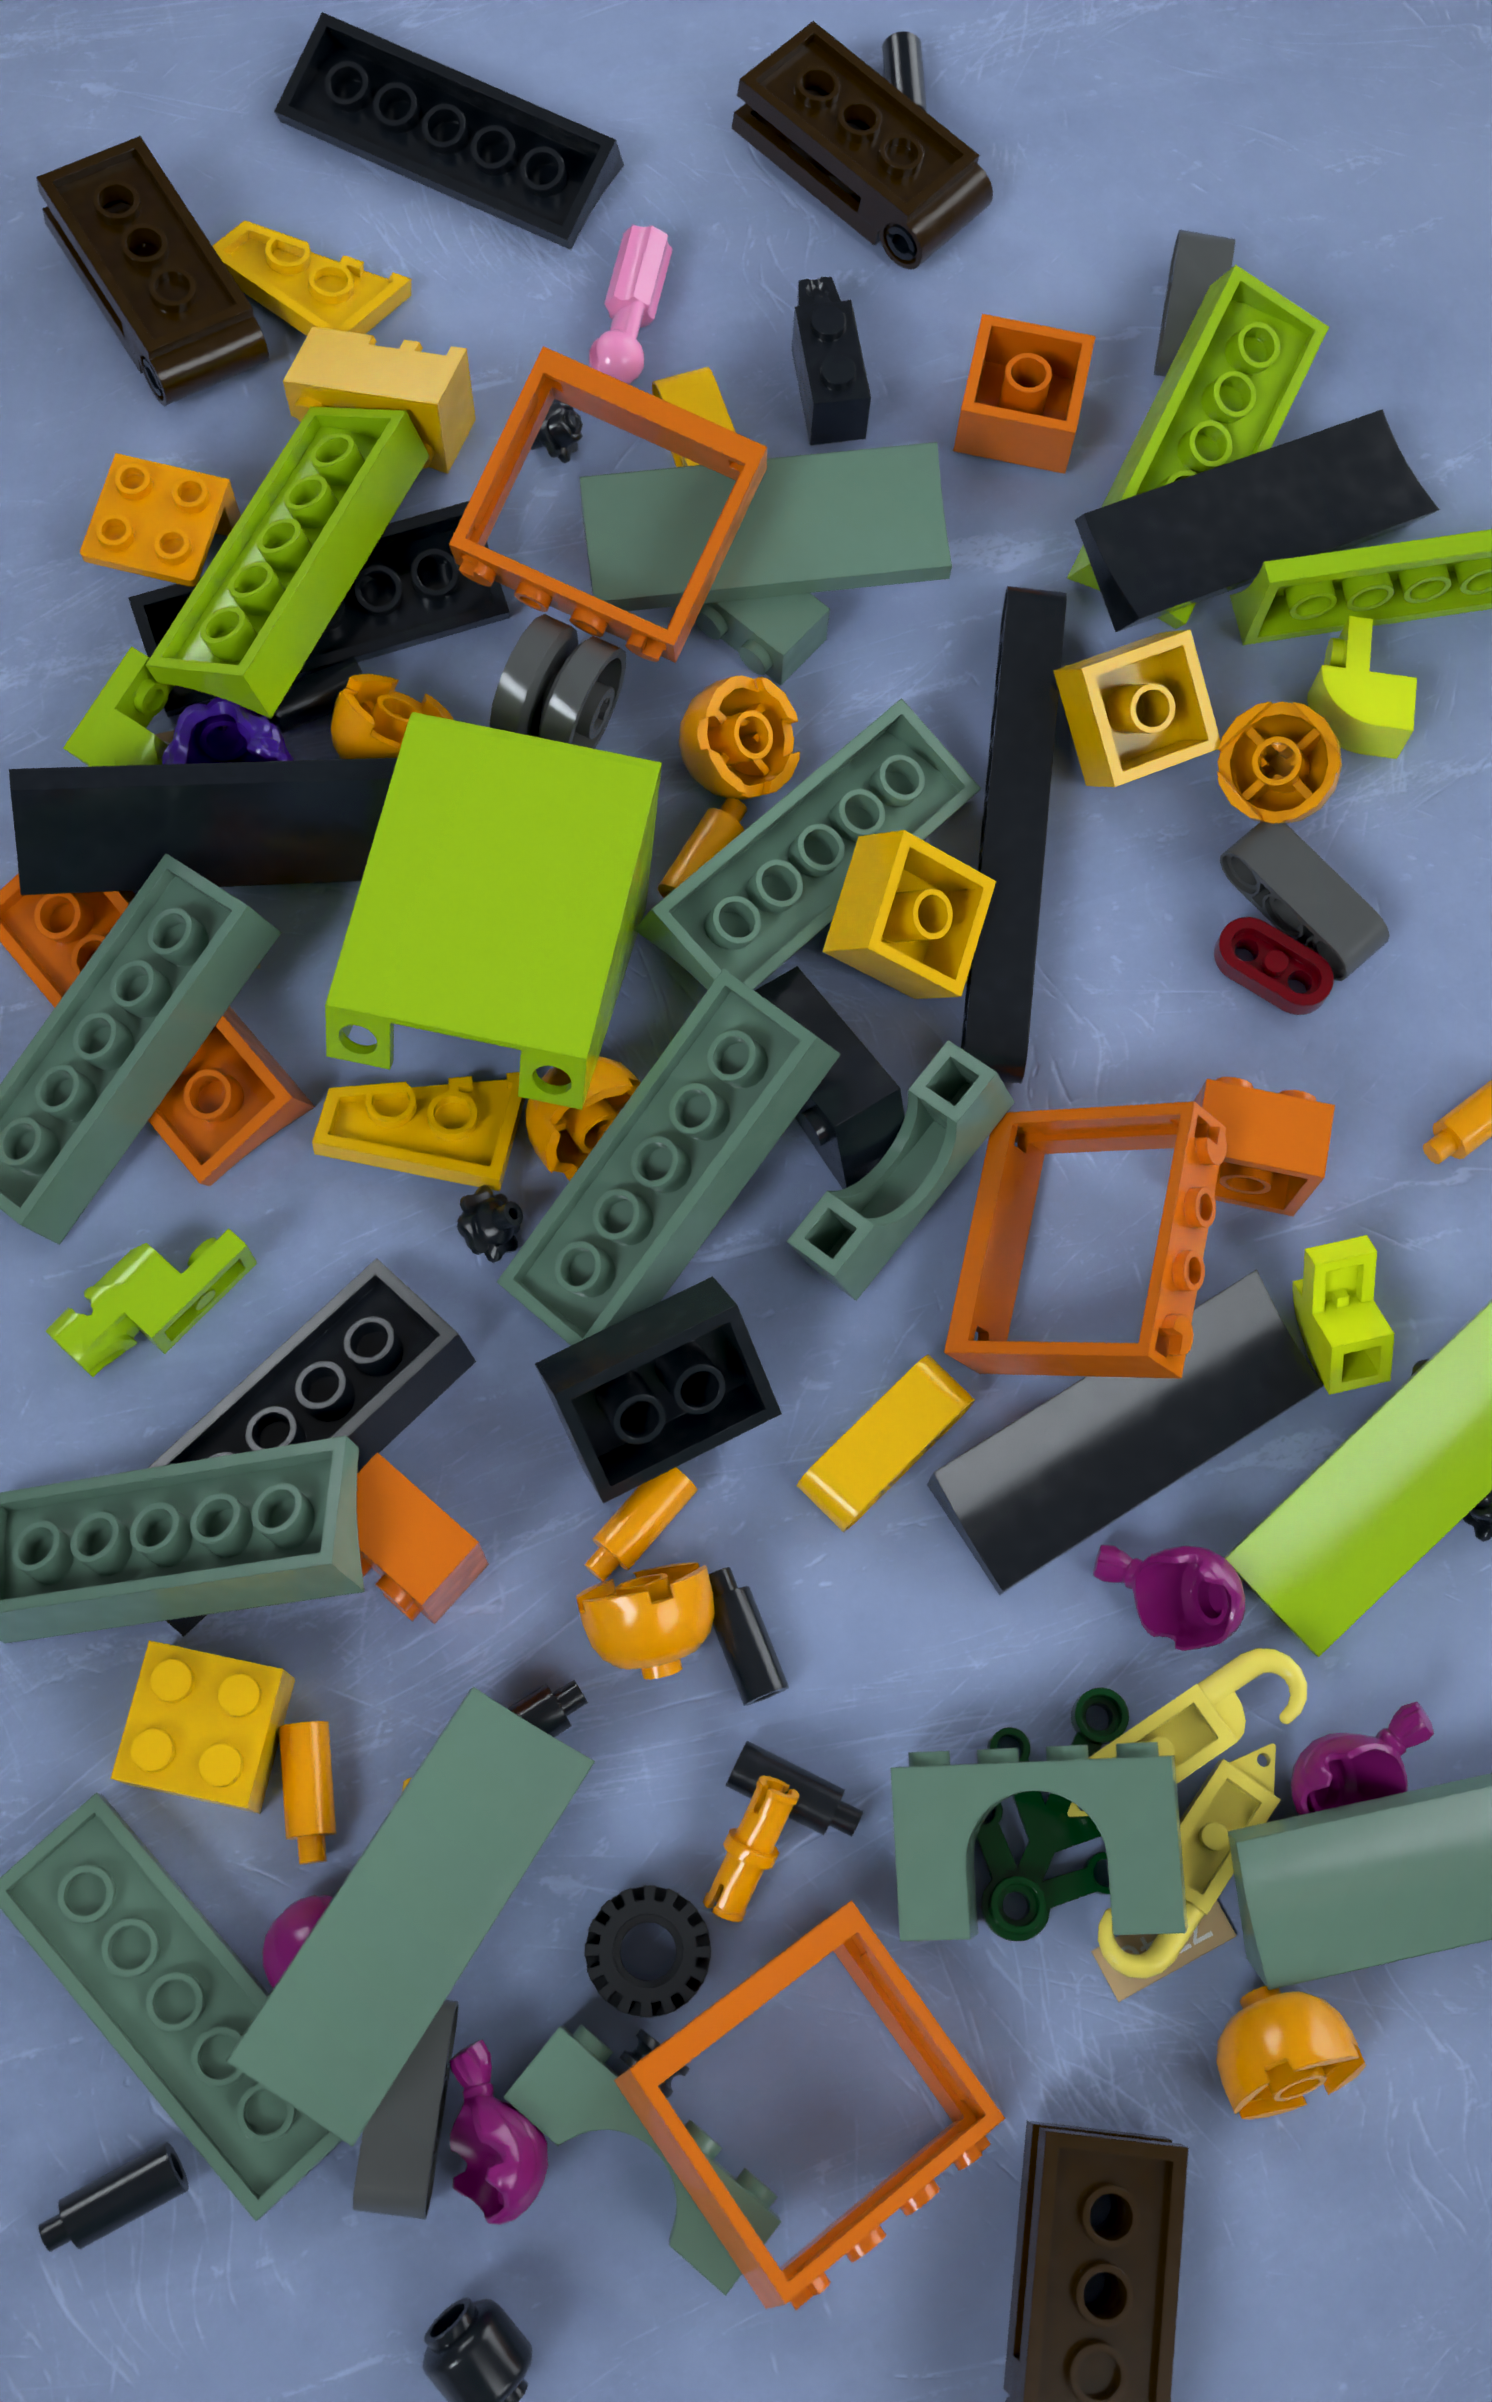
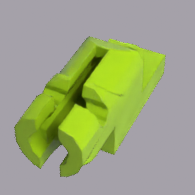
(117, 721)
(150, 1298)

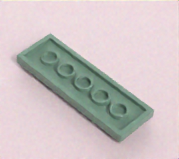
(161, 1995)

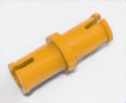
(751, 1848)

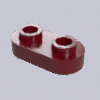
(1274, 964)

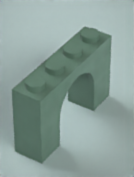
(1127, 1797)

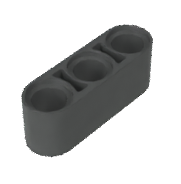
(1194, 266)
(1304, 896)
(405, 2130)

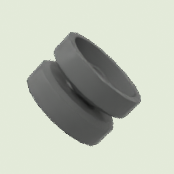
(559, 686)

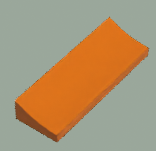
(231, 1088)

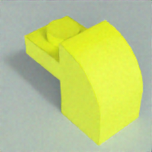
(1364, 708)
(1339, 1318)

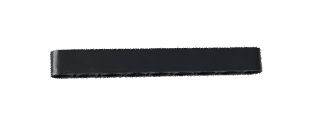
(1015, 829)

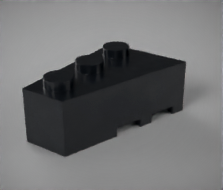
(857, 1103)

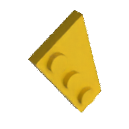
(307, 286)
(433, 1131)

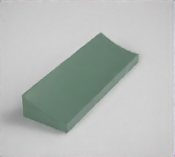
(808, 529)
(788, 867)
(121, 1042)
(669, 1163)
(180, 1540)
(1366, 1882)
(410, 1916)

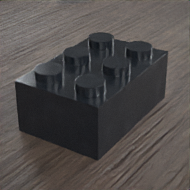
(659, 1388)

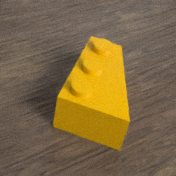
(353, 372)

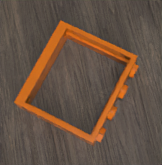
(641, 415)
(1003, 1224)
(906, 2188)

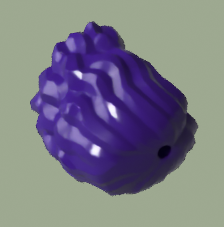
(224, 735)

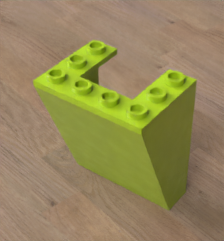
(498, 900)

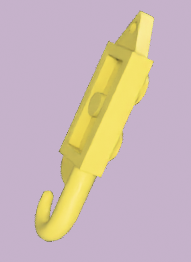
(1210, 1714)
(1231, 1798)

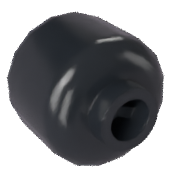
(477, 2354)

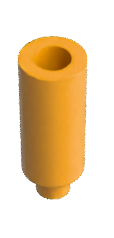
(710, 836)
(1462, 1128)
(639, 1522)
(307, 1788)

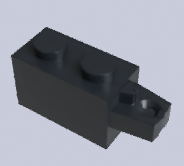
(829, 364)

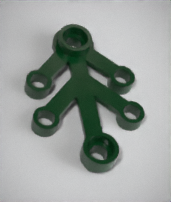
(1047, 1833)

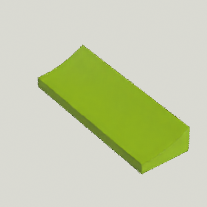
(1219, 394)
(292, 557)
(1372, 582)
(1379, 1496)

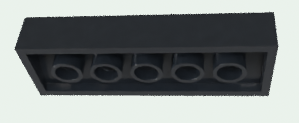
(448, 131)
(1227, 521)
(399, 600)
(219, 819)
(349, 1371)
(1122, 1438)

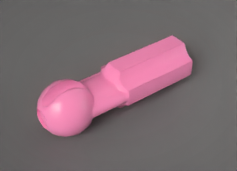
(631, 301)

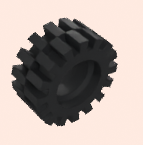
(604, 1943)

